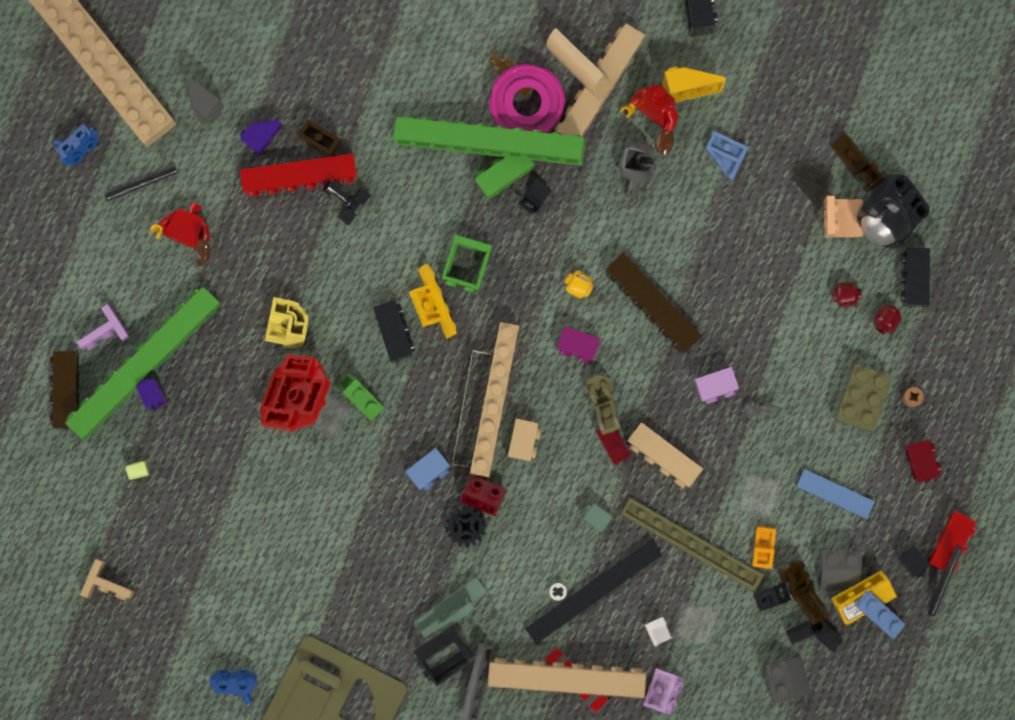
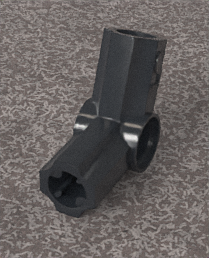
(804, 632)

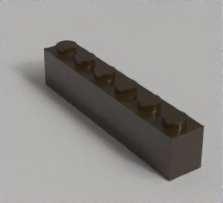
(653, 302)

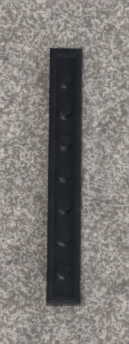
(593, 591)

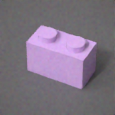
(716, 385)

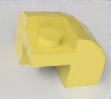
(287, 323)

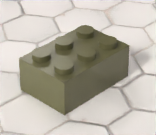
(863, 398)

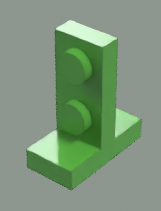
(359, 396)

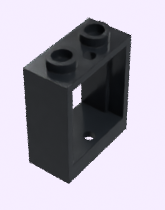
(451, 665)

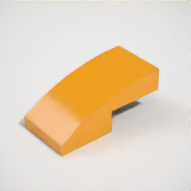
(764, 547)

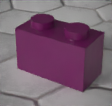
(578, 344)

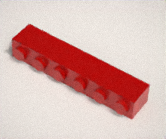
(298, 174)

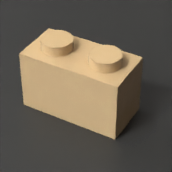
(523, 440)

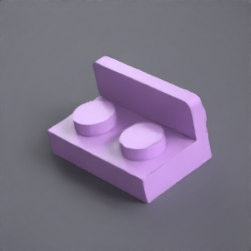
(663, 692)

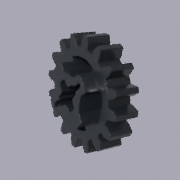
(459, 534)

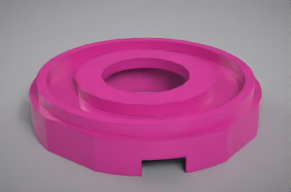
(533, 77)

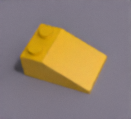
(690, 83)

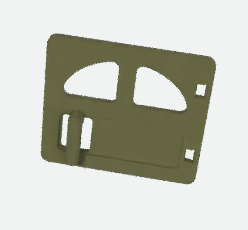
(305, 701)

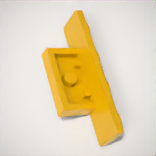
(430, 303)

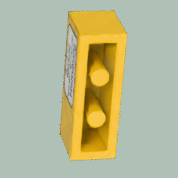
(845, 602)

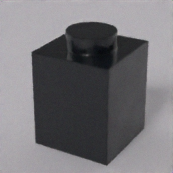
(913, 562)

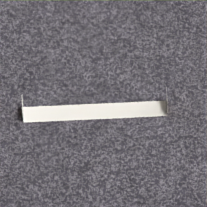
(463, 403)

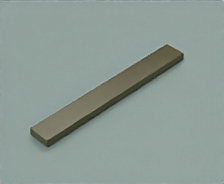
(692, 544)

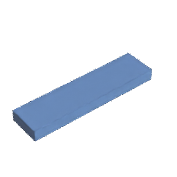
(835, 494)

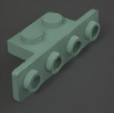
(451, 609)

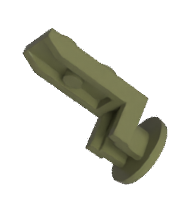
(599, 390)

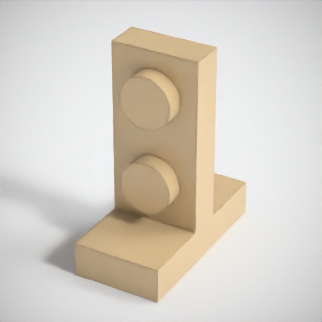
(103, 585)

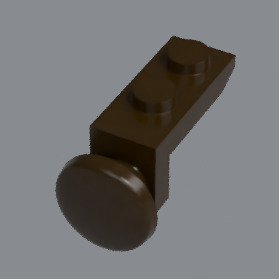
(857, 163)
(803, 592)

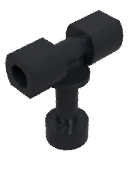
(350, 202)

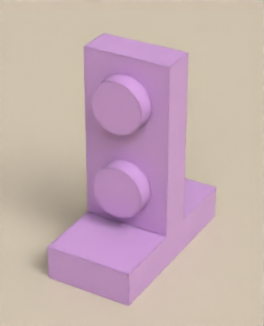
(105, 331)

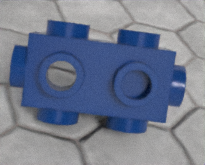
(77, 145)
(234, 683)

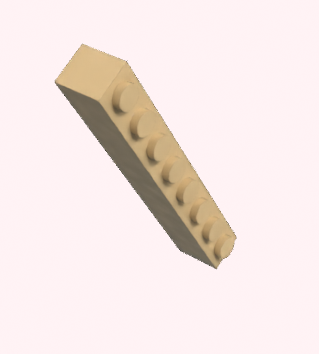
(612, 66)
(494, 400)
(567, 679)

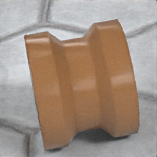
(909, 399)

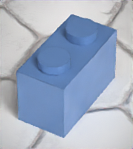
(428, 469)

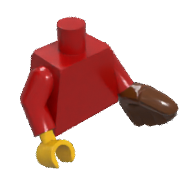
(659, 108)
(186, 229)

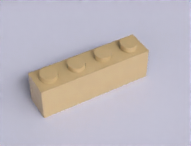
(664, 455)

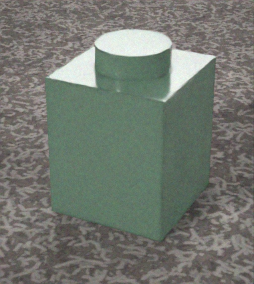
(596, 517)

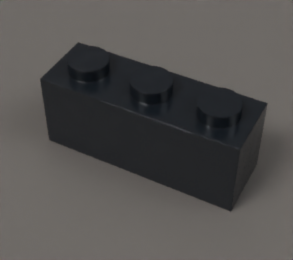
(915, 277)
(394, 331)

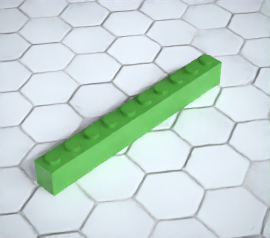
(489, 140)
(142, 363)

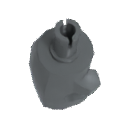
(640, 171)

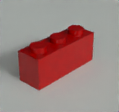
(956, 532)

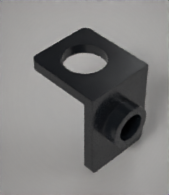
(535, 197)
(771, 597)

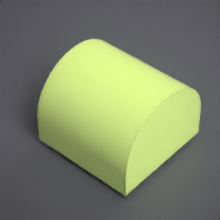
(137, 470)

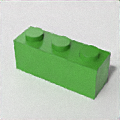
(502, 174)

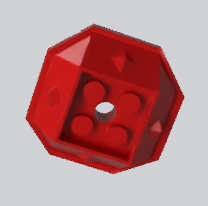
(295, 394)

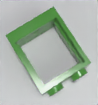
(472, 245)

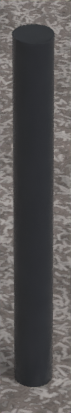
(141, 183)
(945, 580)

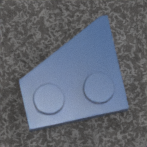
(726, 153)

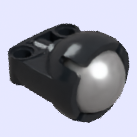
(892, 211)

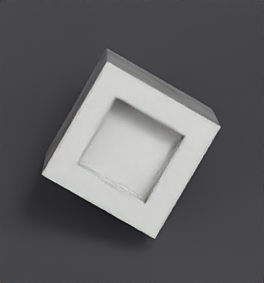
(658, 631)

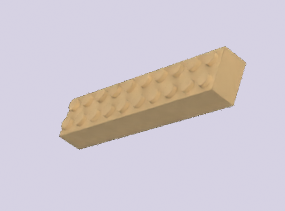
(106, 68)

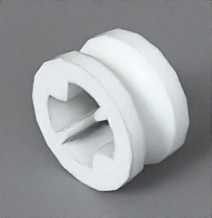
(558, 585)

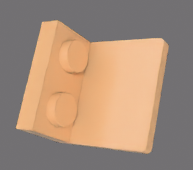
(841, 217)

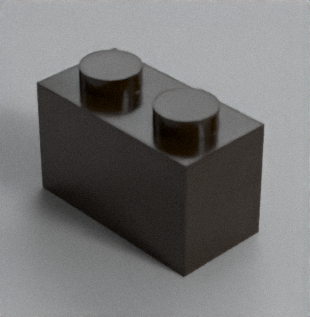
(319, 139)

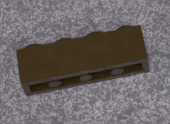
(65, 387)

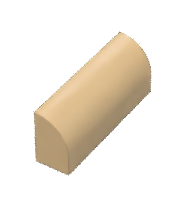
(578, 64)

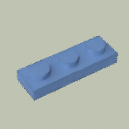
(880, 615)

